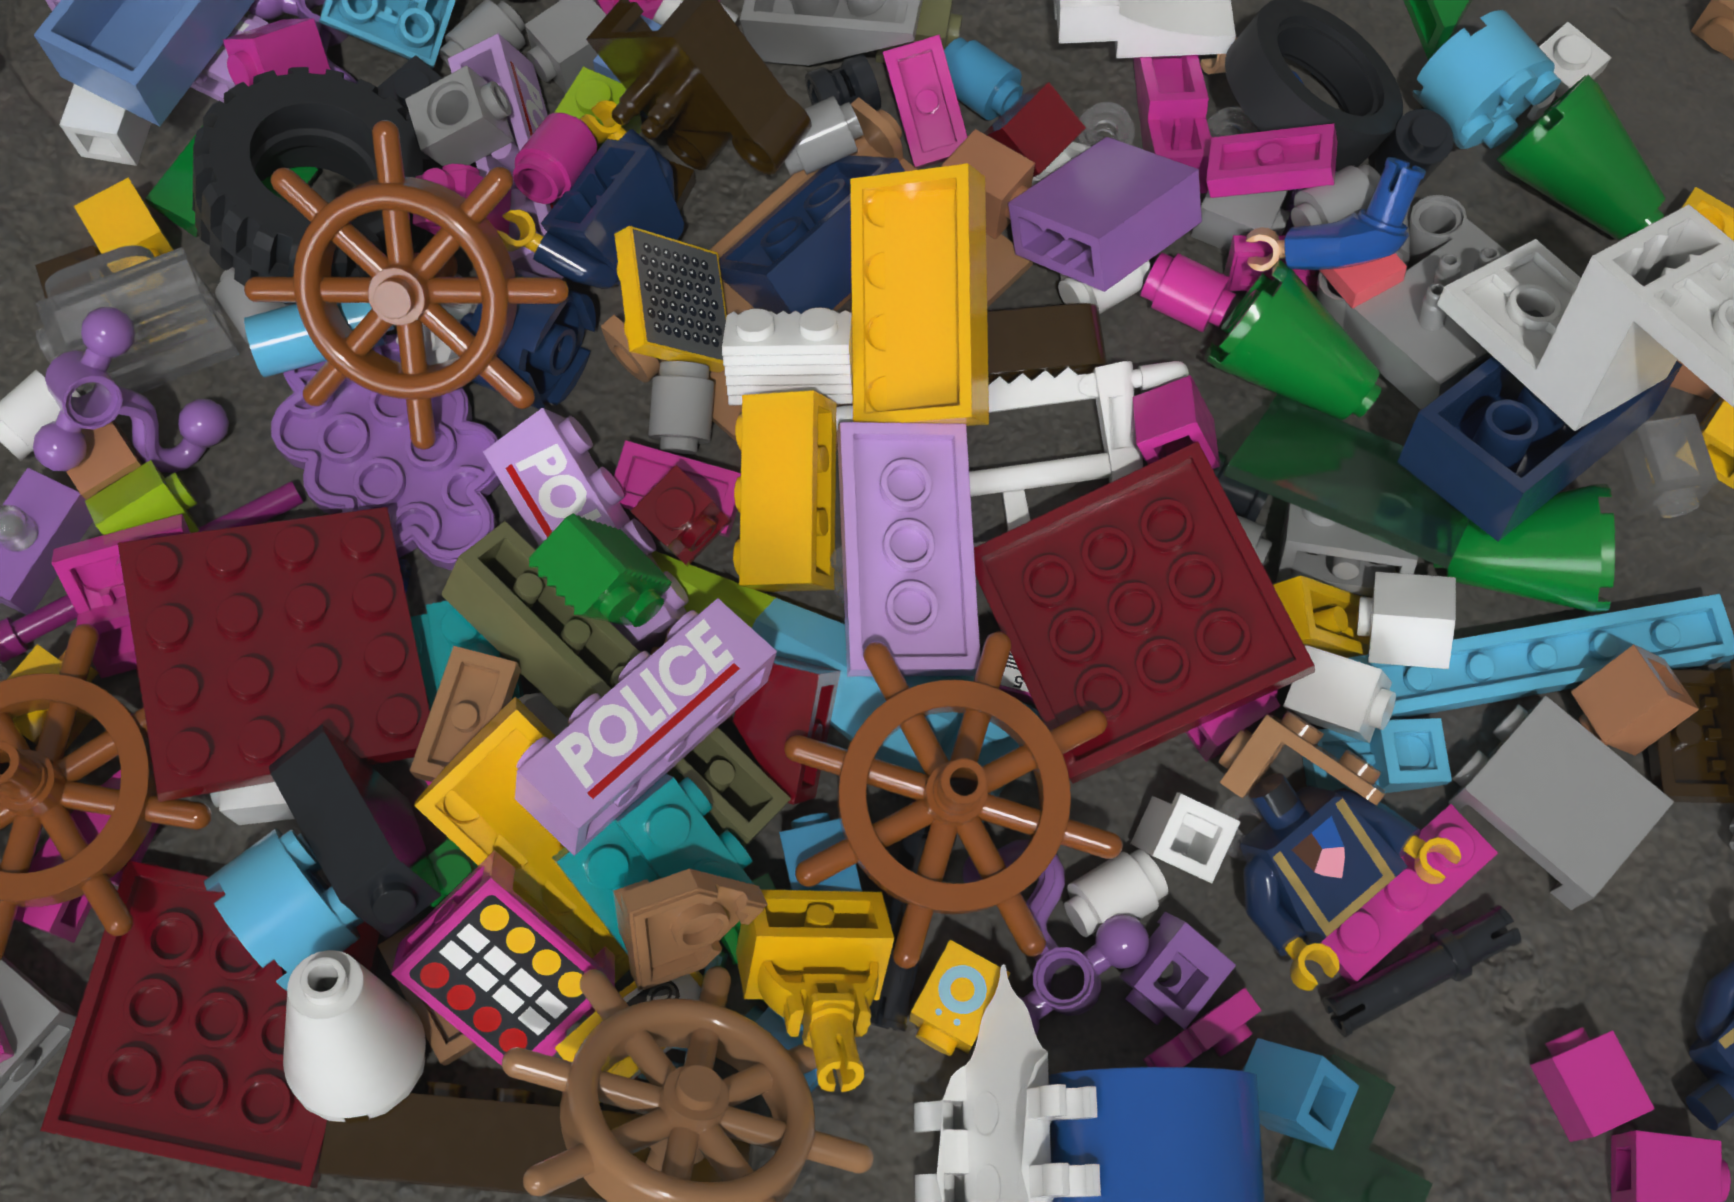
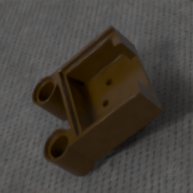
(699, 85)

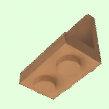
(1252, 755)

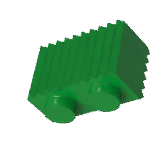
(600, 572)

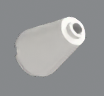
(349, 1039)

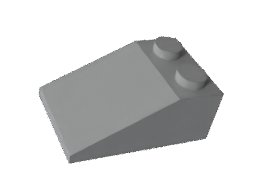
(826, 29)

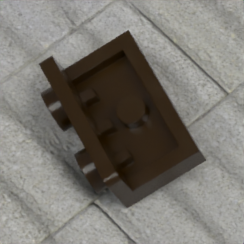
(1698, 755)

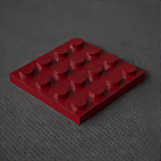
(1140, 610)
(264, 639)
(187, 1040)

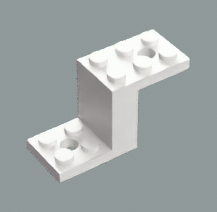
(1616, 326)

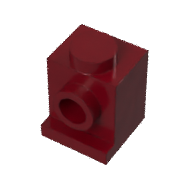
(681, 515)

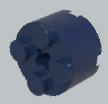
(545, 344)

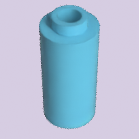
(282, 342)

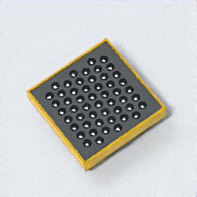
(671, 298)

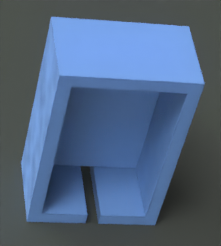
(137, 49)

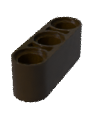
(1044, 340)

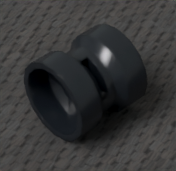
(845, 83)

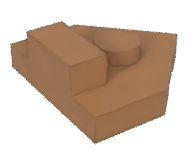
(678, 922)

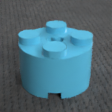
(1486, 81)
(281, 903)

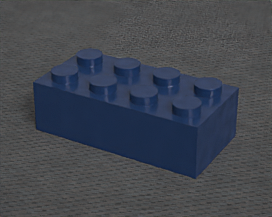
(1504, 451)

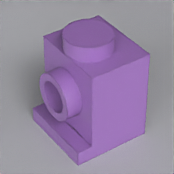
(1195, 976)

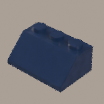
(803, 247)

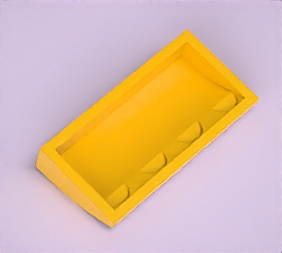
(920, 297)
(479, 813)

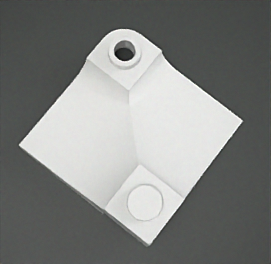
(1149, 26)

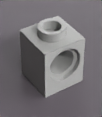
(460, 118)

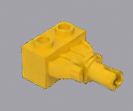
(821, 965)

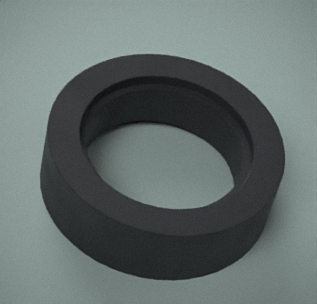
(1331, 52)

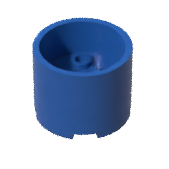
(1166, 1135)

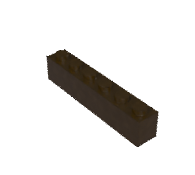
(466, 1142)

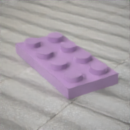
(908, 546)

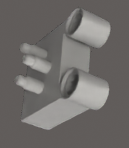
(1404, 327)

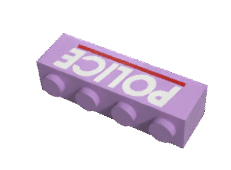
(502, 63)
(553, 476)
(642, 725)

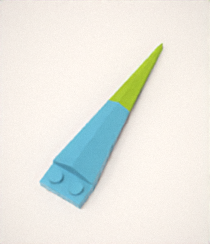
(822, 642)

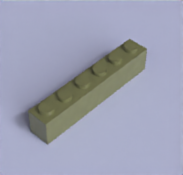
(583, 656)

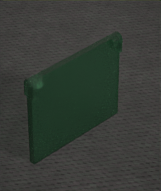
(1346, 479)

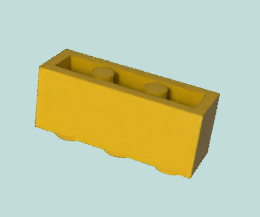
(786, 491)

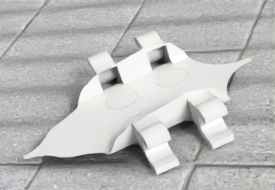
(1001, 1117)

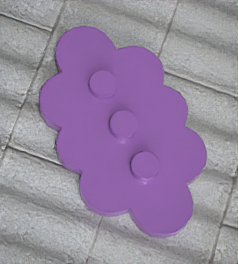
(363, 458)

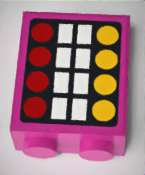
(498, 966)

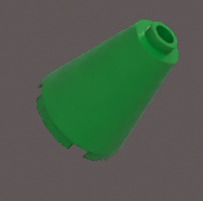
(1587, 162)
(1295, 348)
(1550, 557)

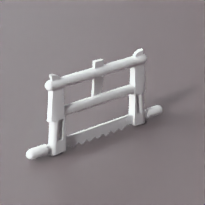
(1114, 393)

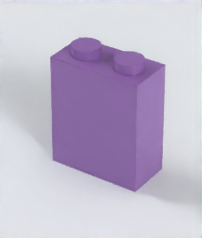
(1105, 213)

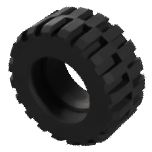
(289, 124)

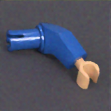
(1355, 239)

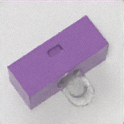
(32, 523)

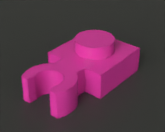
(1219, 1028)

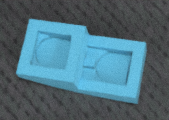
(1406, 753)

